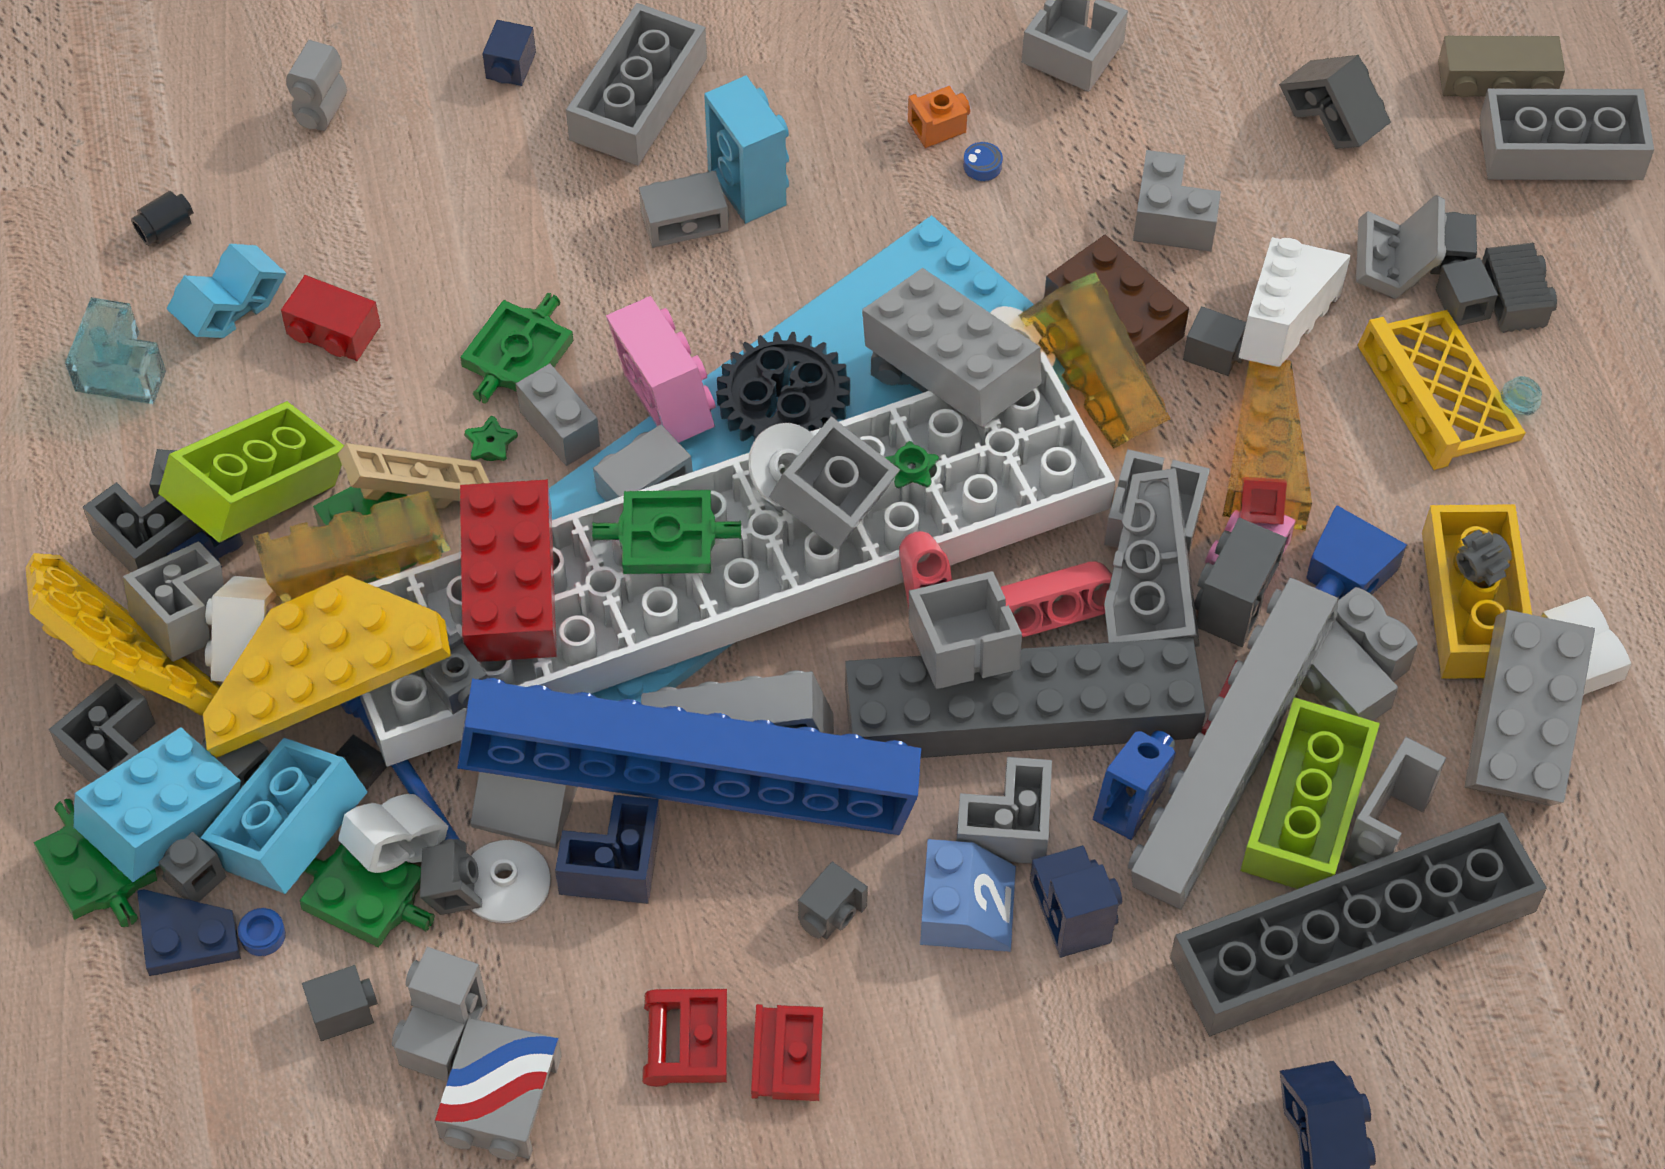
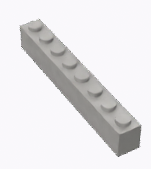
(1233, 744)

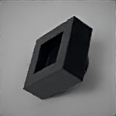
(363, 760)

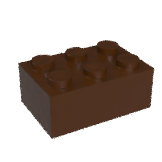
(1144, 305)

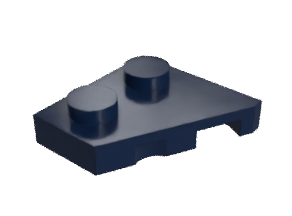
(185, 933)

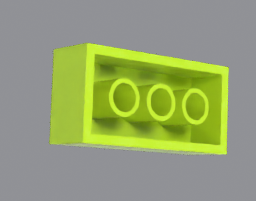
(251, 471)
(1309, 795)

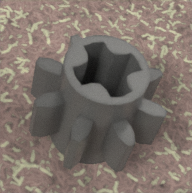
(1484, 557)

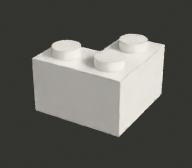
(235, 617)

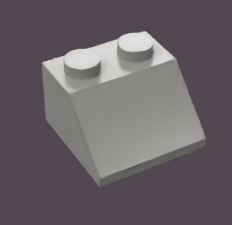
(522, 808)

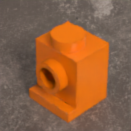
(938, 115)

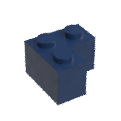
(613, 864)
(1076, 900)
(1327, 1117)

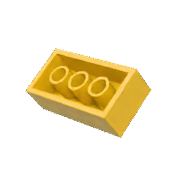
(1466, 609)

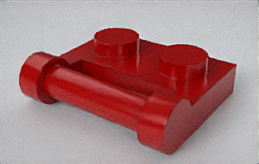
(701, 1036)

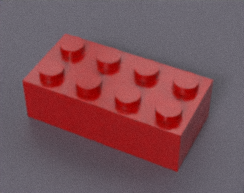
(507, 570)

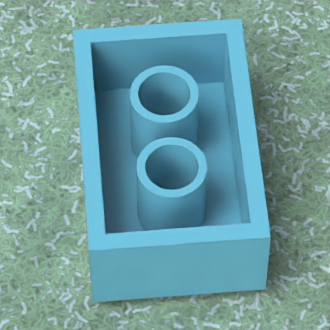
(747, 148)
(153, 802)
(284, 815)

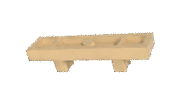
(409, 473)

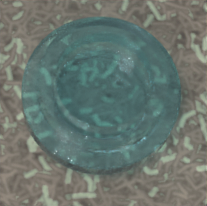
(1522, 395)

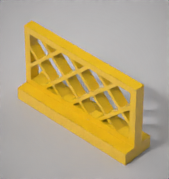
(1414, 393)

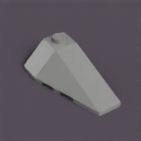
(1151, 571)

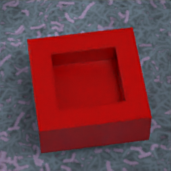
(1263, 500)

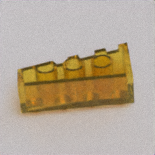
(1098, 359)
(354, 546)

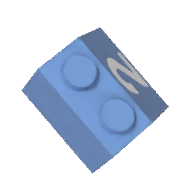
(967, 897)

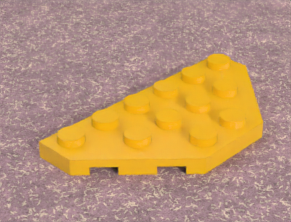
(106, 634)
(319, 656)

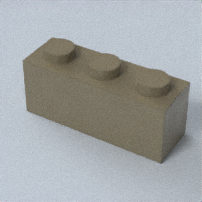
(1499, 62)

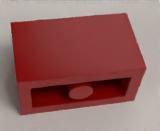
(330, 318)

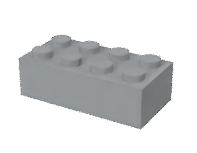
(637, 84)
(1566, 134)
(952, 346)
(1529, 708)

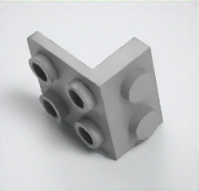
(1398, 255)

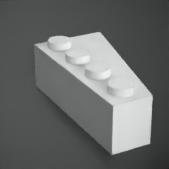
(1289, 297)

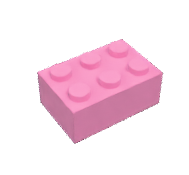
(661, 369)

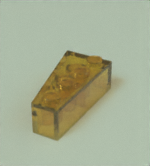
(1270, 440)

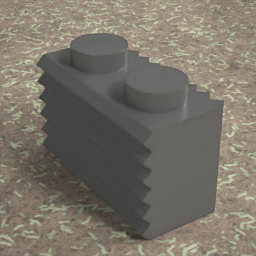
(1521, 287)

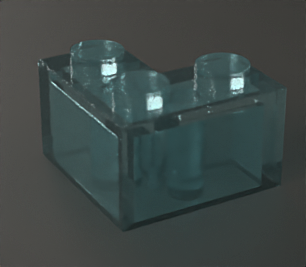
(110, 358)

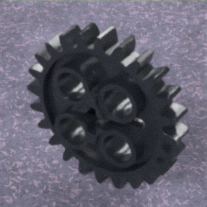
(751, 379)

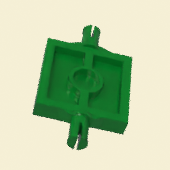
(515, 345)
(667, 532)
(84, 874)
(363, 900)

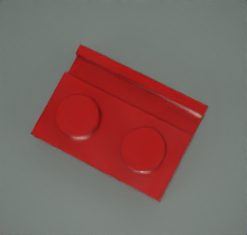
(787, 1052)

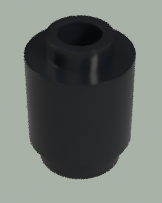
(162, 218)

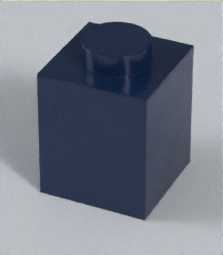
(509, 52)

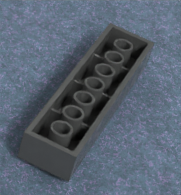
(1052, 702)
(1356, 923)

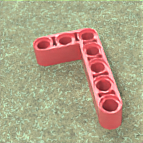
(1034, 594)

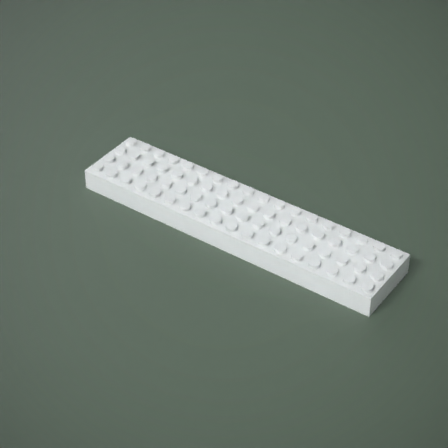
(988, 490)

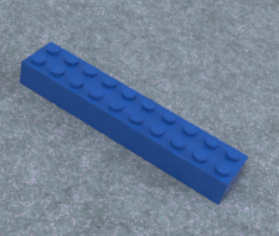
(688, 757)

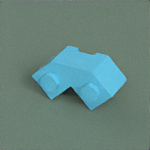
(240, 284)

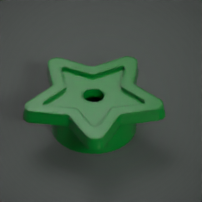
(490, 450)
(913, 455)

